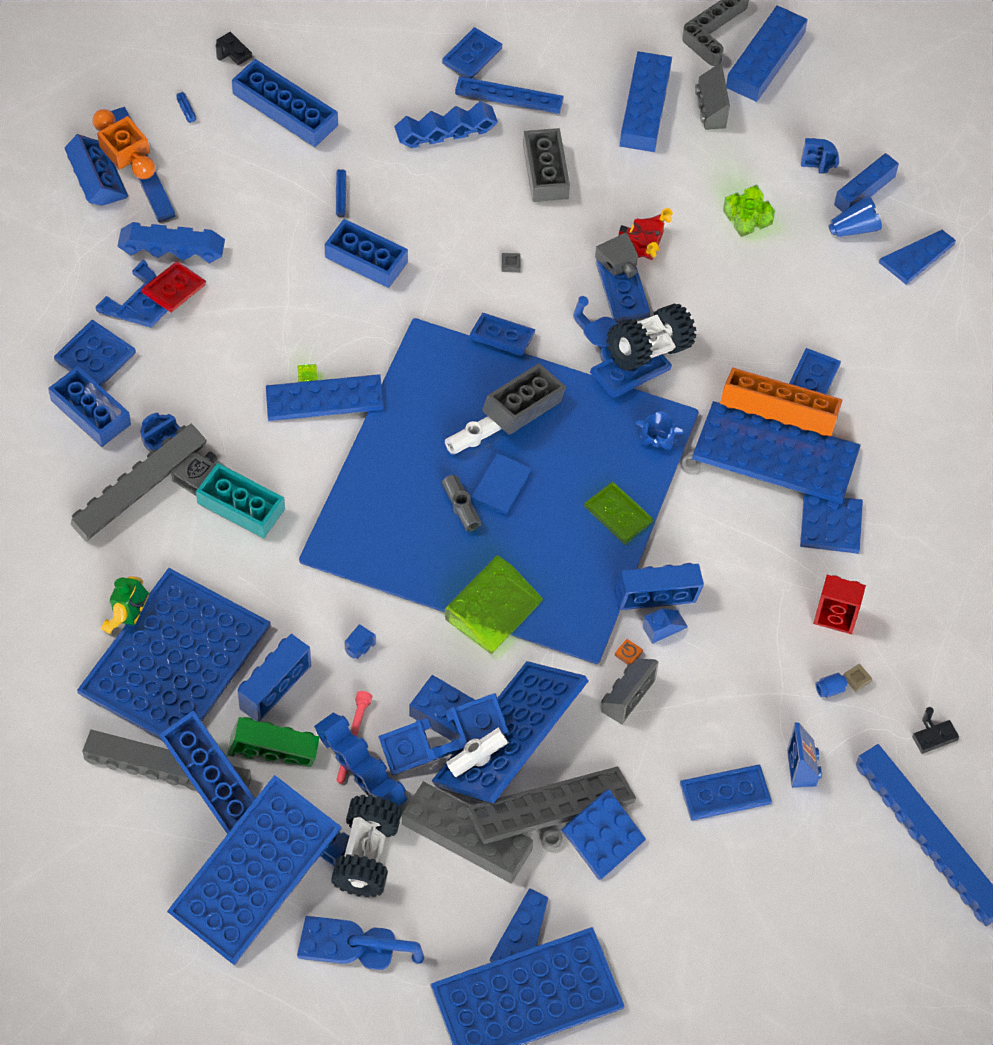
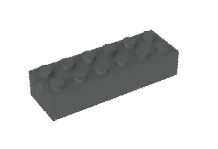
(449, 825)

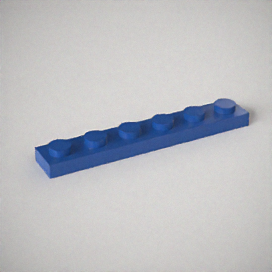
(509, 95)

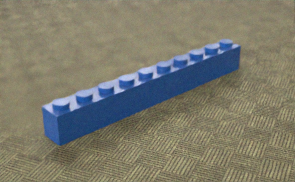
(929, 831)

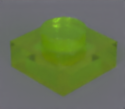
(307, 372)

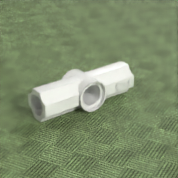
(471, 435)
(477, 752)

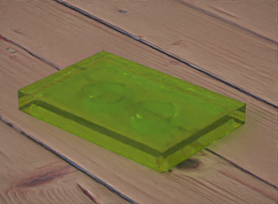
(618, 513)

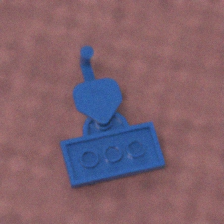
(608, 374)

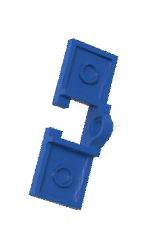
(409, 745)

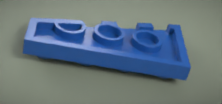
(916, 257)

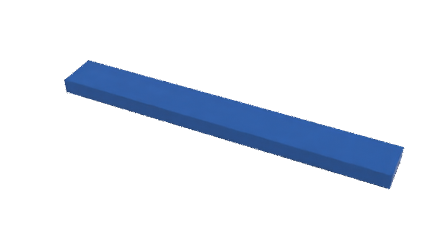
(152, 186)

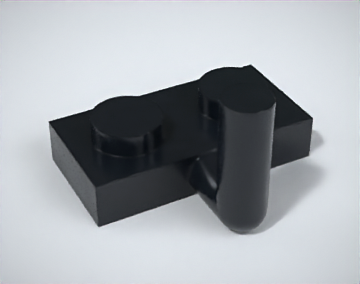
(231, 46)
(934, 735)

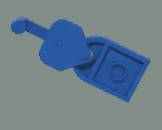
(330, 940)

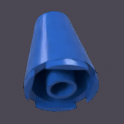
(856, 219)

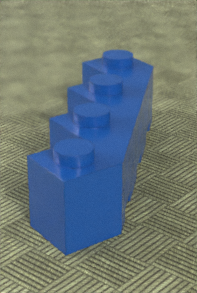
(455, 124)
(181, 241)
(353, 755)

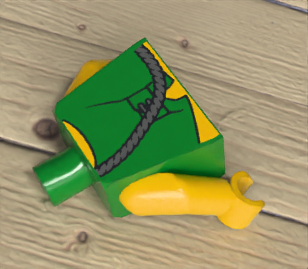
(126, 602)

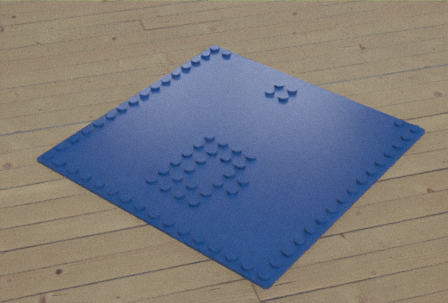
(398, 530)

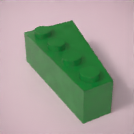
(272, 742)

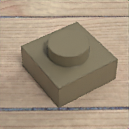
(857, 677)

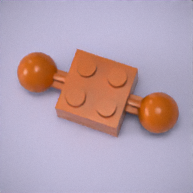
(123, 143)

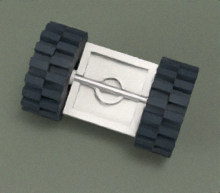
(637, 342)
(361, 868)

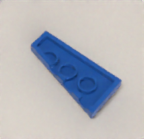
(524, 927)

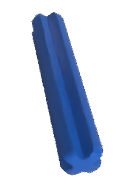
(340, 192)

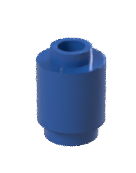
(831, 685)

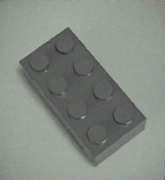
(546, 165)
(524, 398)

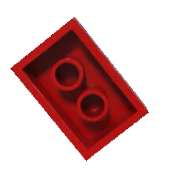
(839, 604)

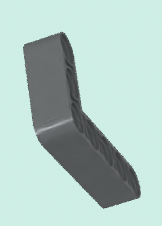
(698, 30)

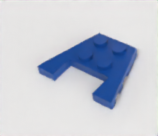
(138, 307)

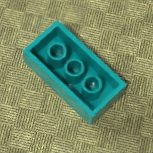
(240, 500)

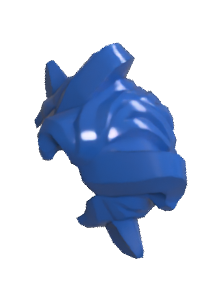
(659, 430)

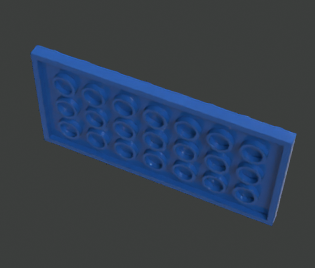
(776, 452)
(531, 709)
(254, 869)
(529, 993)

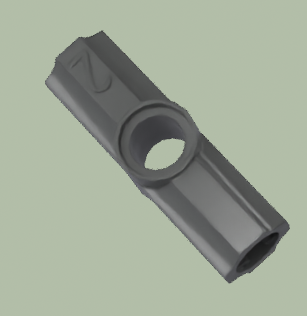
(464, 511)

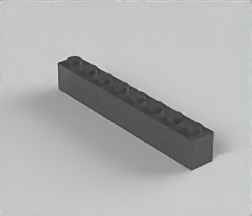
(137, 483)
(140, 759)

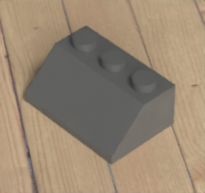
(713, 98)
(629, 689)

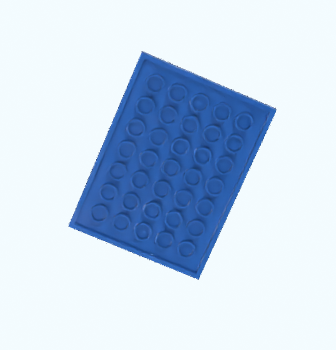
(174, 656)

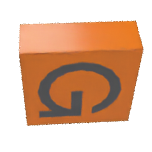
(628, 652)

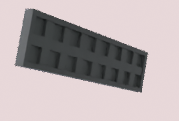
(546, 805)

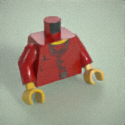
(647, 233)

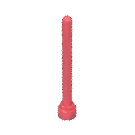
(363, 700)

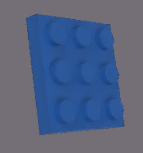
(95, 352)
(831, 524)
(603, 834)

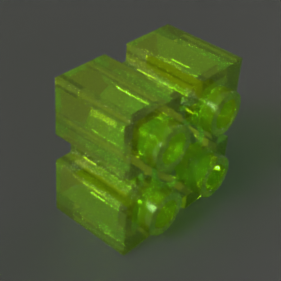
(748, 210)

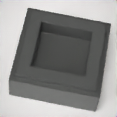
(510, 262)

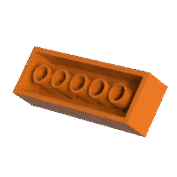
(781, 401)

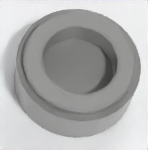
(690, 466)
(551, 840)

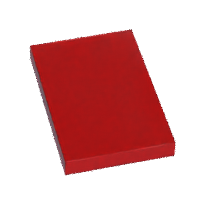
(173, 286)

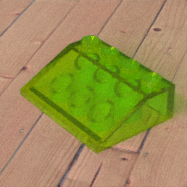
(493, 605)

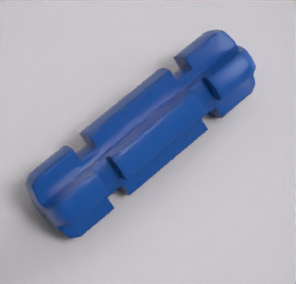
(186, 107)

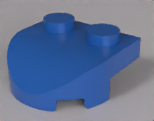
(819, 154)
(157, 429)

